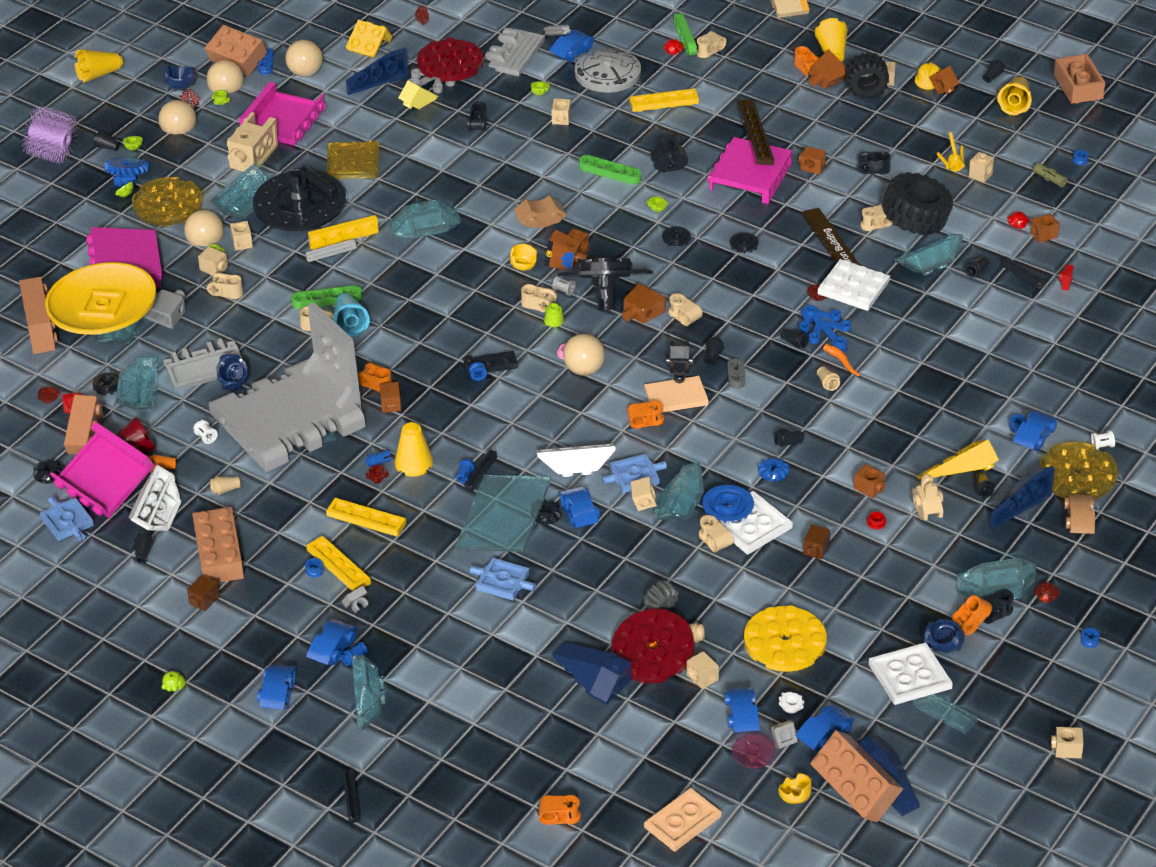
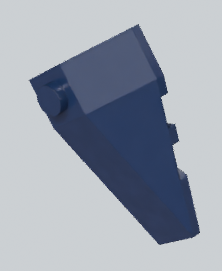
(384, 70)
(1027, 493)
(597, 671)
(890, 762)

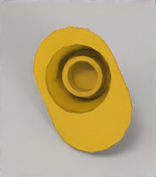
(922, 77)

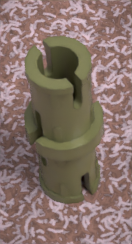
(1050, 175)

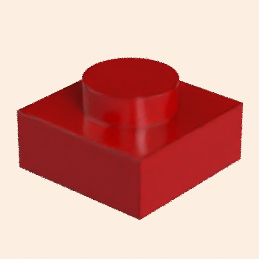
(1066, 277)
(68, 401)

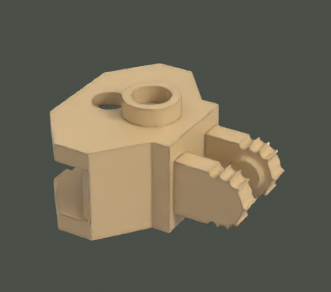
(928, 498)

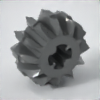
(661, 596)

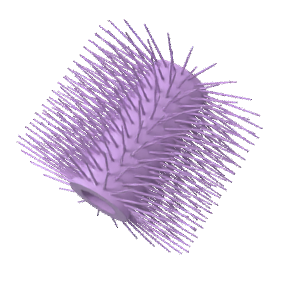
(51, 134)

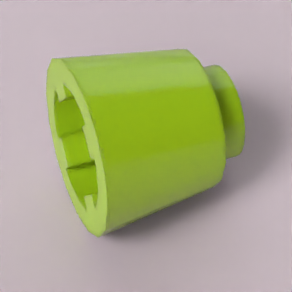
(553, 315)

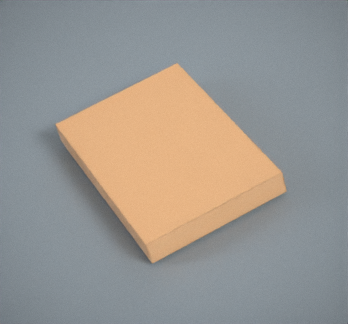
(676, 395)
(682, 819)

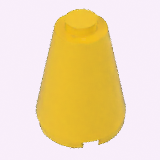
(833, 36)
(96, 64)
(1015, 96)
(413, 451)

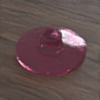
(753, 751)

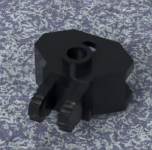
(669, 154)
(679, 361)

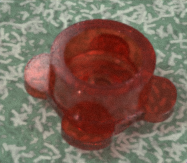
(376, 474)

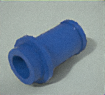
(123, 180)
(378, 458)
(466, 467)
(359, 649)

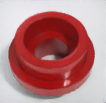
(876, 520)

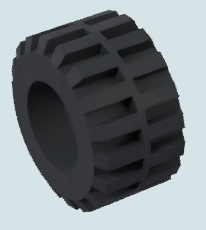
(869, 85)

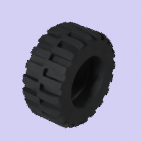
(917, 203)

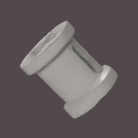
(564, 285)

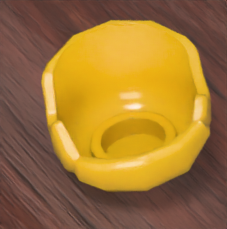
(523, 257)
(796, 790)

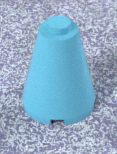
(350, 315)

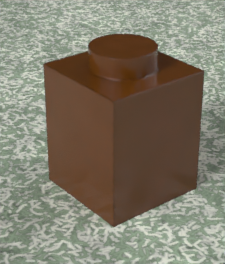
(816, 542)
(203, 593)

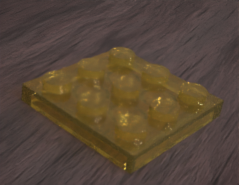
(353, 160)

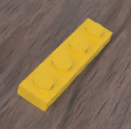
(663, 100)
(343, 232)
(366, 517)
(338, 564)

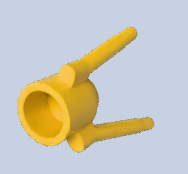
(955, 161)

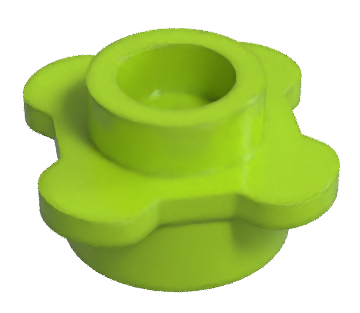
(220, 97)

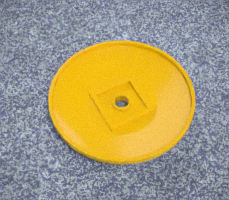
(79, 297)

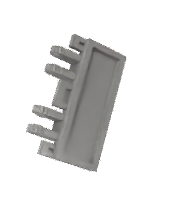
(516, 51)
(198, 368)

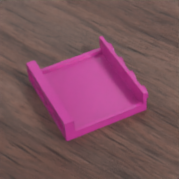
(292, 113)
(739, 169)
(126, 246)
(104, 472)

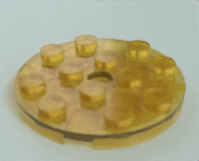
(150, 200)
(1097, 469)

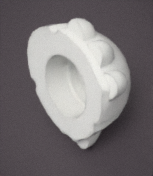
(791, 702)

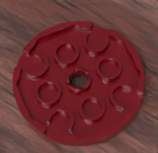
(450, 59)
(649, 626)

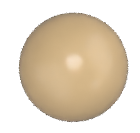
(303, 58)
(225, 76)
(177, 117)
(203, 228)
(584, 354)

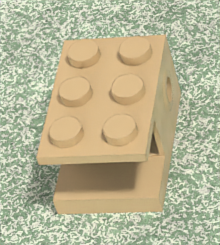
(252, 143)

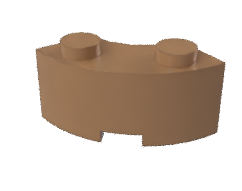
(540, 213)
(1080, 513)

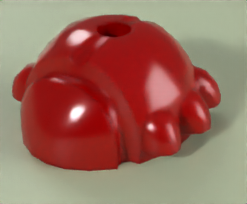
(673, 46)
(1018, 220)

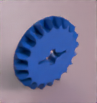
(126, 166)
(739, 498)

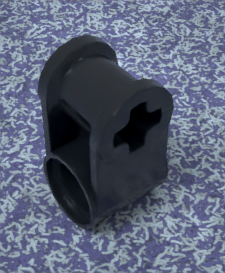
(478, 117)
(875, 162)
(999, 605)

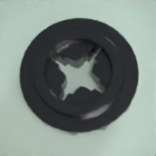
(670, 234)
(737, 242)
(106, 379)
(42, 476)
(546, 517)

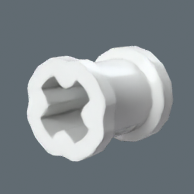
(206, 430)
(1109, 439)

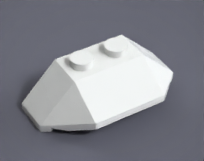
(576, 459)
(157, 501)

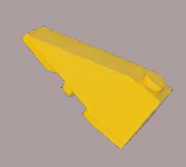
(970, 458)

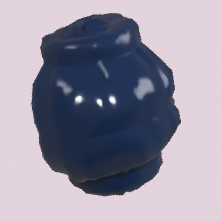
(179, 77)
(232, 371)
(944, 636)

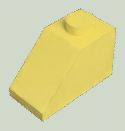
(416, 96)

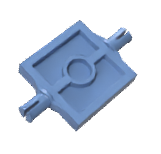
(633, 469)
(66, 519)
(502, 578)

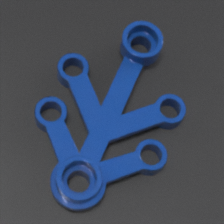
(811, 313)

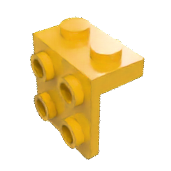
(367, 38)

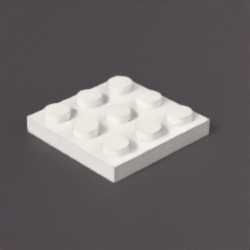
(853, 284)
(759, 527)
(910, 673)

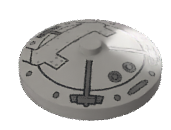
(607, 70)

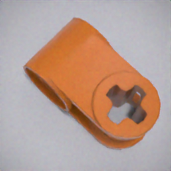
(804, 59)
(373, 376)
(644, 415)
(972, 614)
(557, 808)

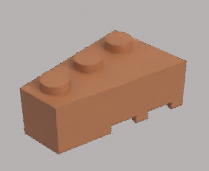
(84, 413)

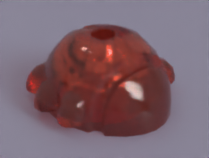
(422, 15)
(190, 94)
(813, 293)
(48, 394)
(1047, 592)

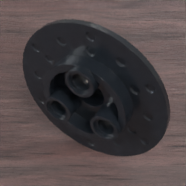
(297, 204)
(605, 277)

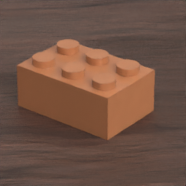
(236, 47)
(1079, 78)

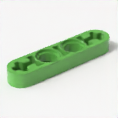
(685, 34)
(628, 174)
(300, 300)

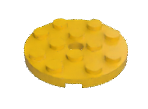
(765, 642)

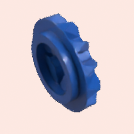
(779, 473)

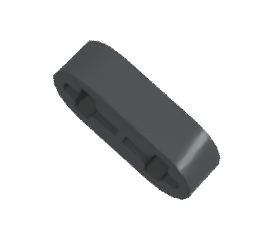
(732, 374)

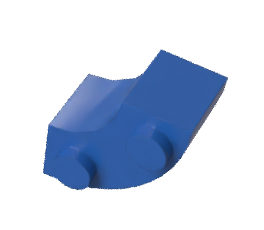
(572, 45)
(1035, 430)
(579, 506)
(332, 642)
(277, 686)
(742, 709)
(818, 730)

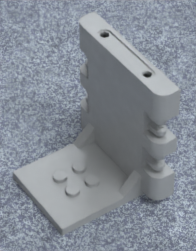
(302, 405)

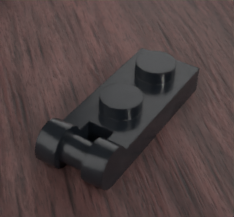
(493, 362)

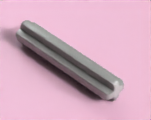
(557, 30)
(331, 250)

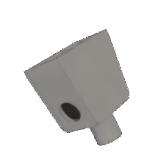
(167, 308)

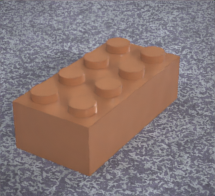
(37, 318)
(218, 545)
(856, 776)

